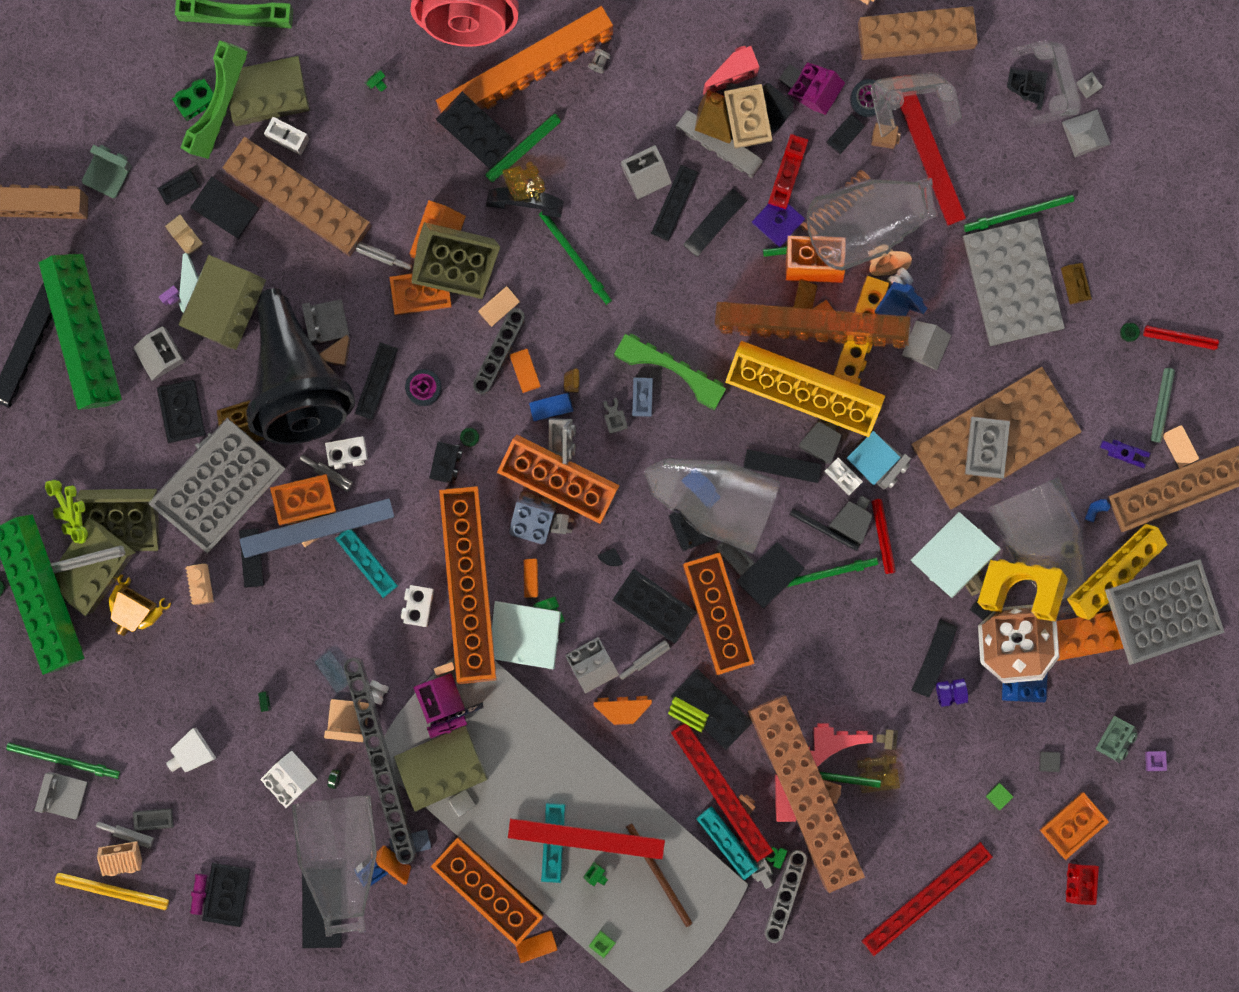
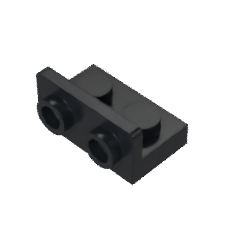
(445, 462)

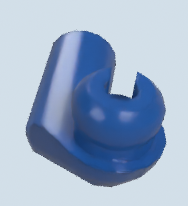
(1095, 507)

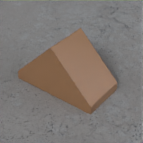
(338, 352)

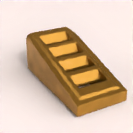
(571, 381)

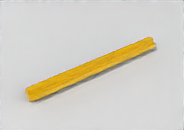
(112, 891)

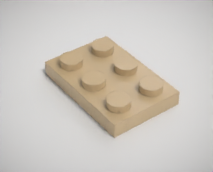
(748, 116)

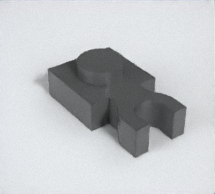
(615, 419)

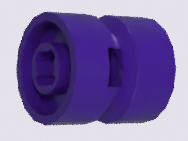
(952, 692)

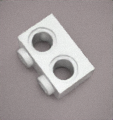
(286, 136)
(346, 447)
(423, 606)

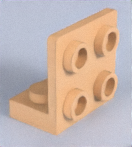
(344, 722)

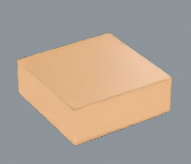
(444, 668)

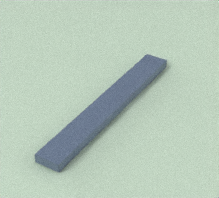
(316, 528)

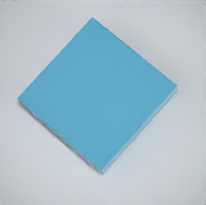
(873, 458)

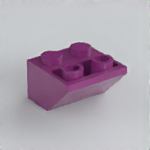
(817, 88)
(439, 698)

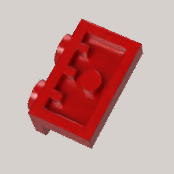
(1082, 884)

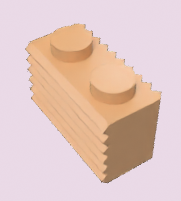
(199, 584)
(119, 858)

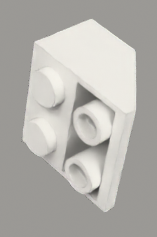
(288, 779)

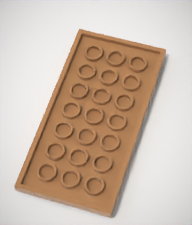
(1036, 426)

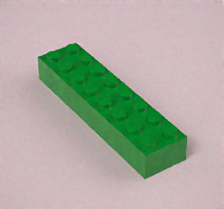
(80, 331)
(38, 595)

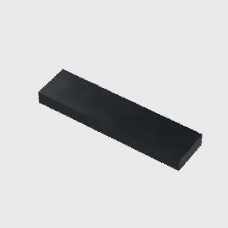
(674, 203)
(376, 381)
(782, 466)

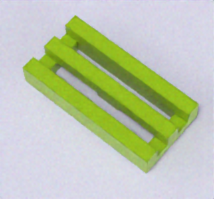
(688, 715)

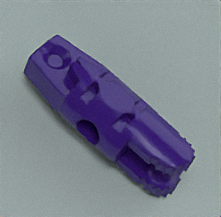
(1115, 451)

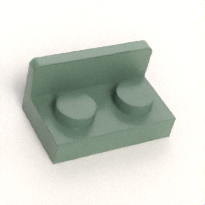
(1117, 739)

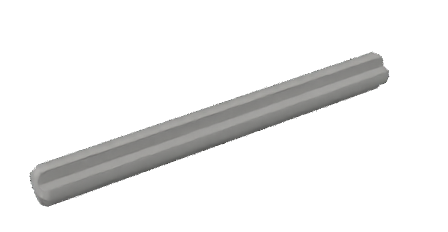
(88, 559)

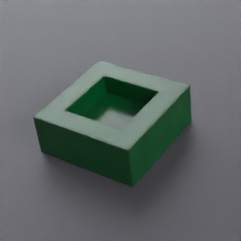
(264, 701)

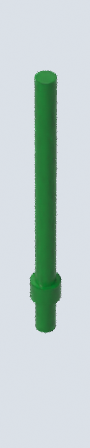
(983, 223)
(597, 287)
(858, 565)
(99, 770)

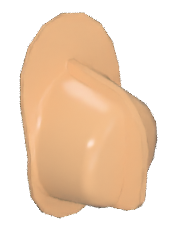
(890, 263)

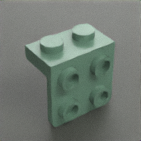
(106, 171)

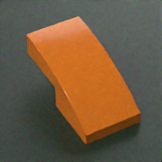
(525, 370)

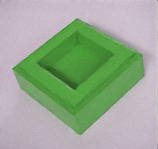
(999, 796)
(602, 944)

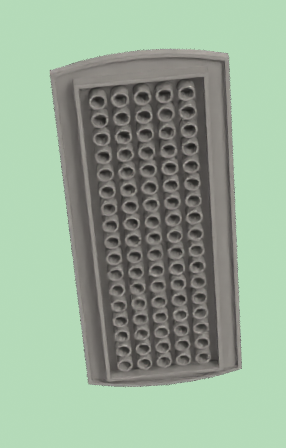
(542, 760)

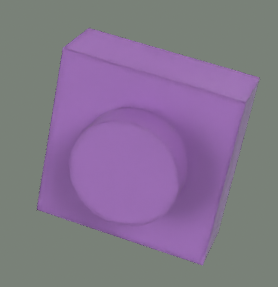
(170, 296)
(1156, 761)

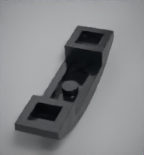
(548, 203)
(714, 222)
(934, 658)

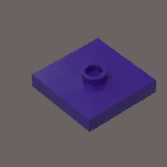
(778, 222)

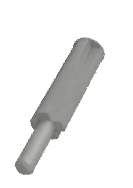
(381, 255)
(332, 475)
(646, 659)
(128, 835)

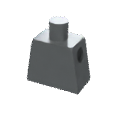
(821, 441)
(853, 520)

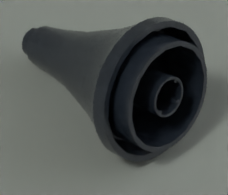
(294, 388)

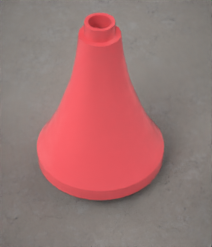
(466, 21)

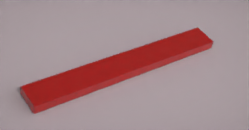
(932, 160)
(722, 792)
(586, 838)
(927, 898)

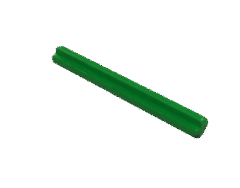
(523, 147)

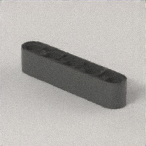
(499, 342)

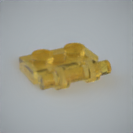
(517, 181)
(888, 777)

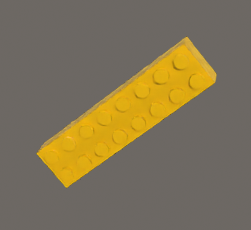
(805, 388)

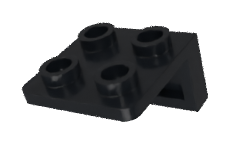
(777, 107)

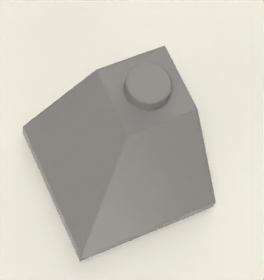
(1086, 133)

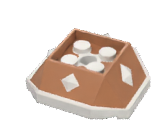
(1022, 660)

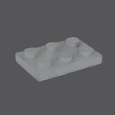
(987, 447)

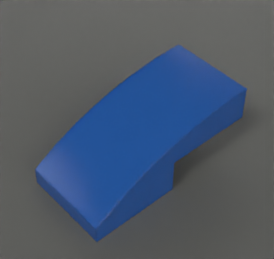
(551, 407)

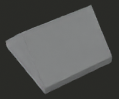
(927, 344)

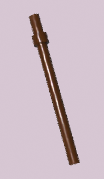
(664, 883)

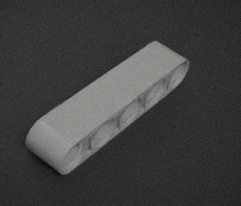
(740, 157)
(786, 906)

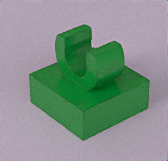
(376, 80)
(779, 857)
(595, 874)

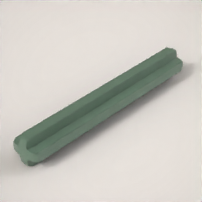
(1162, 405)

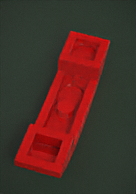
(788, 171)

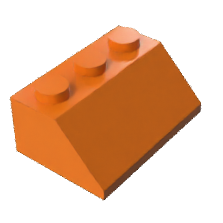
(441, 216)
(806, 265)

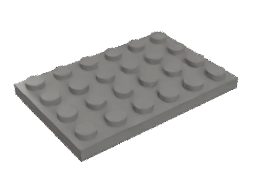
(1013, 282)
(217, 485)
(1164, 611)

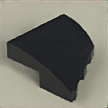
(1021, 81)

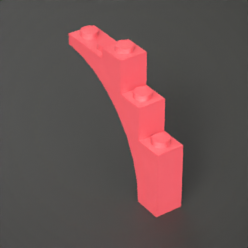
(824, 746)

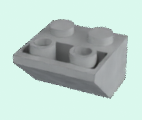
(646, 172)
(158, 353)
(591, 665)

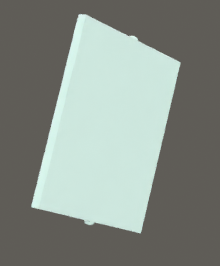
(955, 554)
(525, 634)

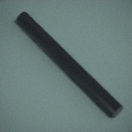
(824, 529)

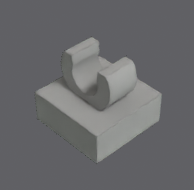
(1089, 85)
(560, 524)

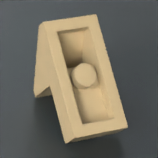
(184, 235)

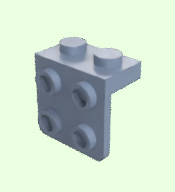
(532, 517)

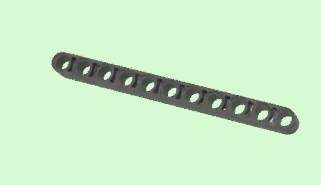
(378, 770)

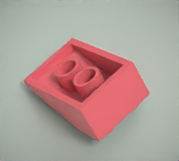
(736, 69)

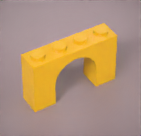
(1003, 575)

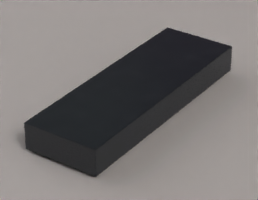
(252, 565)

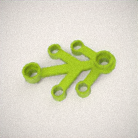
(66, 511)

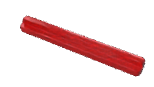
(1179, 337)
(883, 536)

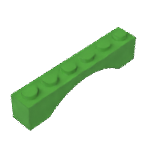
(263, 15)
(202, 135)
(635, 352)

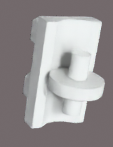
(843, 476)

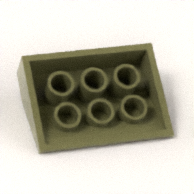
(269, 92)
(454, 260)
(222, 302)
(124, 514)
(89, 584)
(440, 768)

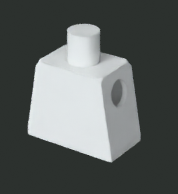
(190, 752)

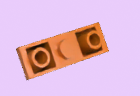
(623, 710)

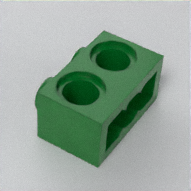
(198, 104)

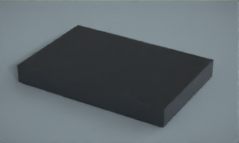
(224, 207)
(181, 411)
(770, 575)
(226, 894)

